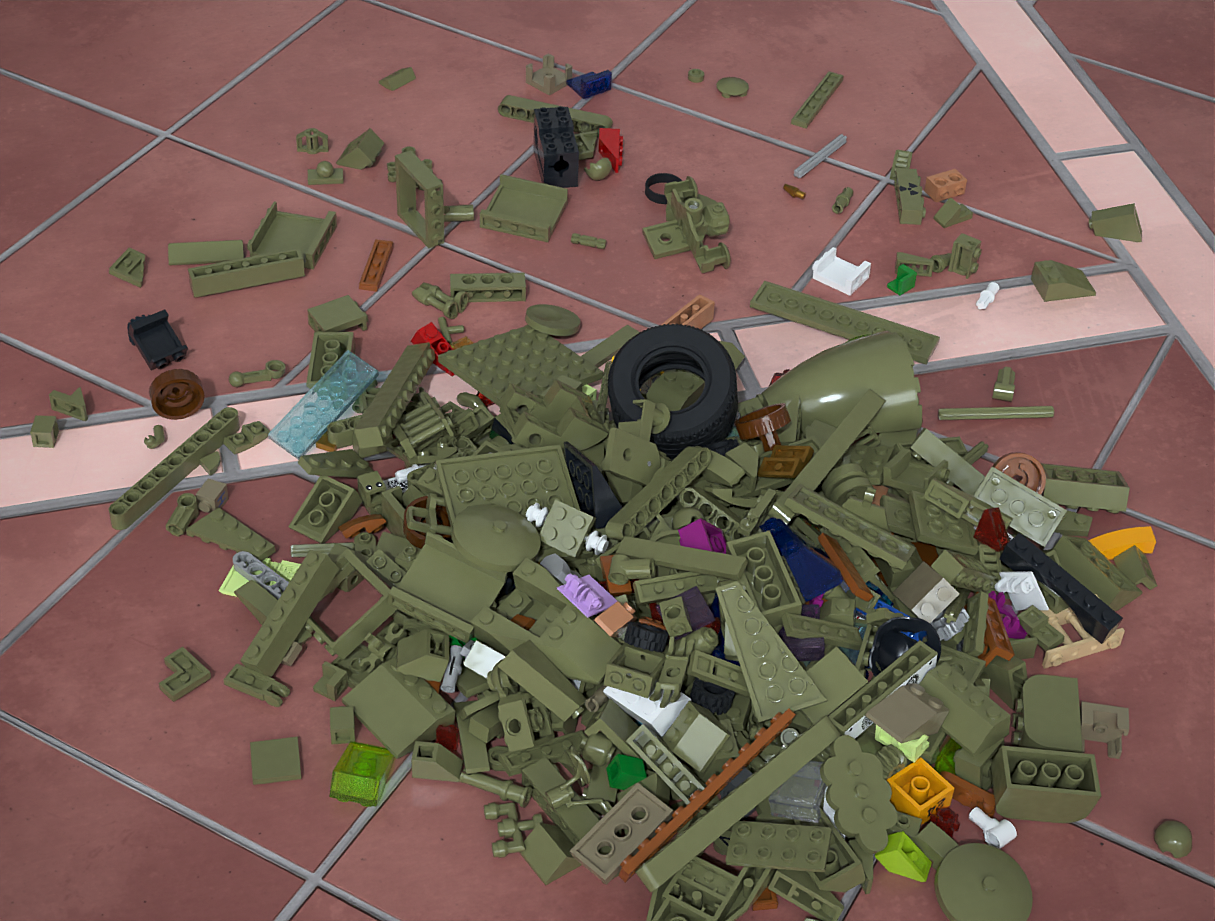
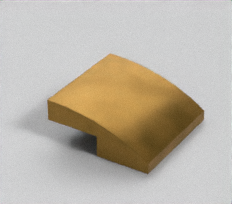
(785, 461)

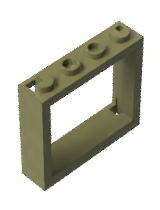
(411, 170)
(369, 622)

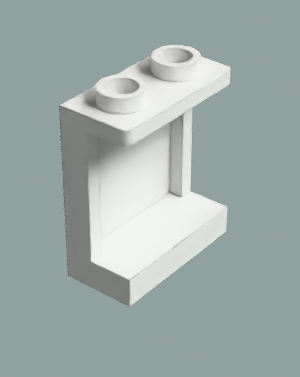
(840, 273)

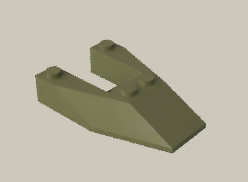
(561, 633)
(707, 892)

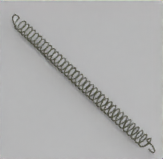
(604, 389)

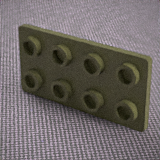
(779, 846)

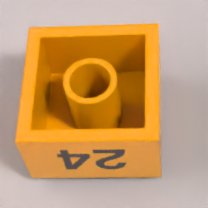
(920, 790)

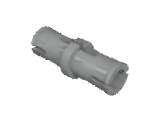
(452, 670)

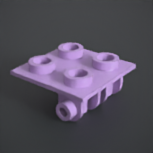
(586, 594)

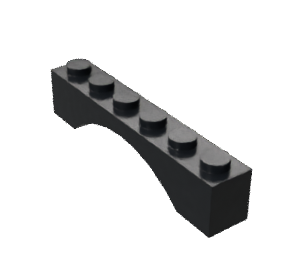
(1092, 612)

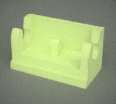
(911, 749)

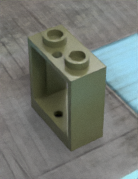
(643, 671)

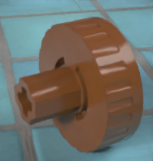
(1010, 464)

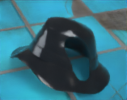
(891, 644)

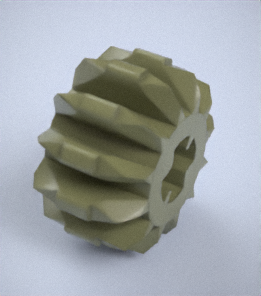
(892, 760)

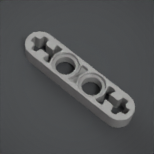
(267, 574)

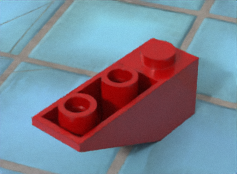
(611, 146)
(438, 343)

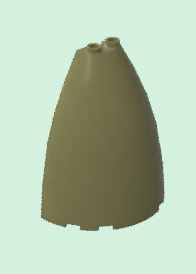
(841, 375)

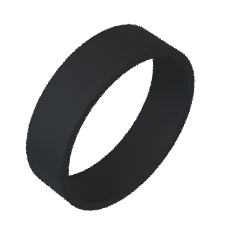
(659, 178)

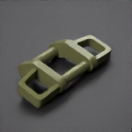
(429, 515)

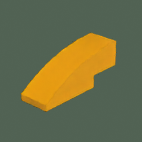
(1118, 541)

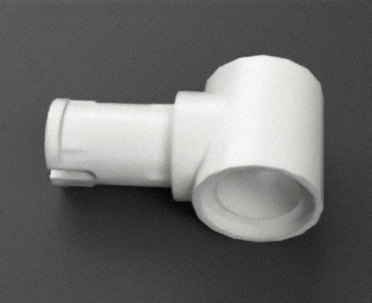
(995, 832)

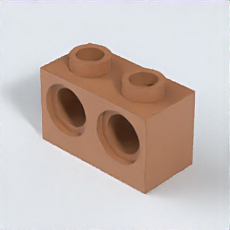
(945, 185)

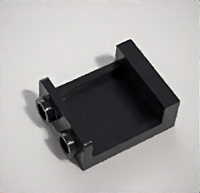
(157, 340)

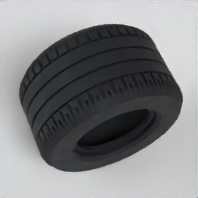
(682, 349)

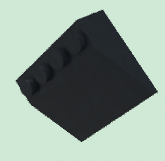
(590, 487)

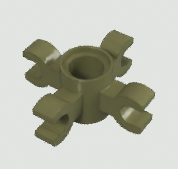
(381, 647)

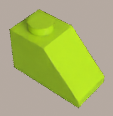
(904, 858)

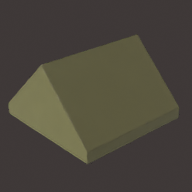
(549, 852)

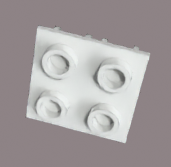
(1022, 590)

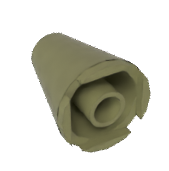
(705, 641)

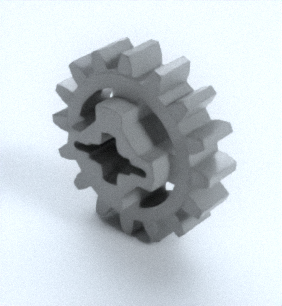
(947, 631)

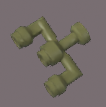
(509, 828)

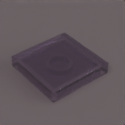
(697, 608)

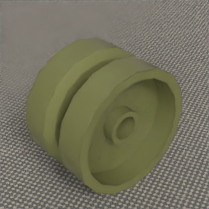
(845, 482)

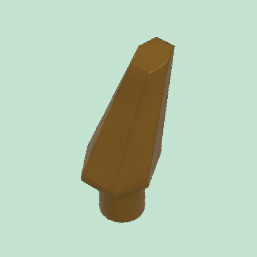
(794, 191)

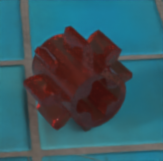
(946, 820)

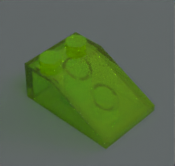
(361, 774)

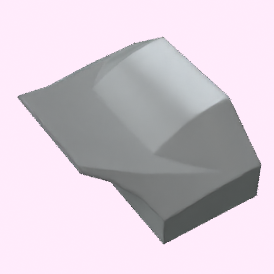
(558, 567)

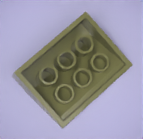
(1086, 488)
(399, 708)

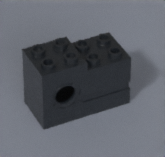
(556, 147)

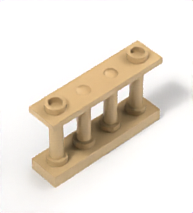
(1077, 649)

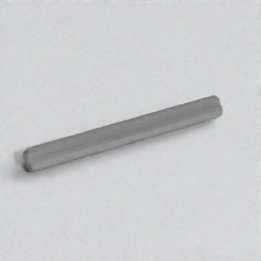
(820, 156)

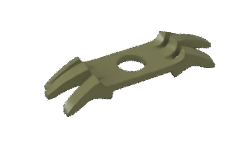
(679, 661)

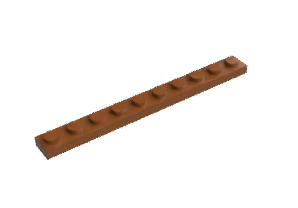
(699, 799)

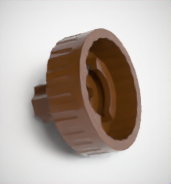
(174, 385)
(763, 424)
(418, 538)

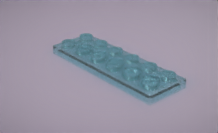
(323, 404)

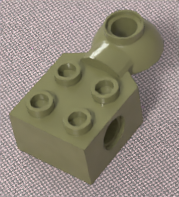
(521, 714)

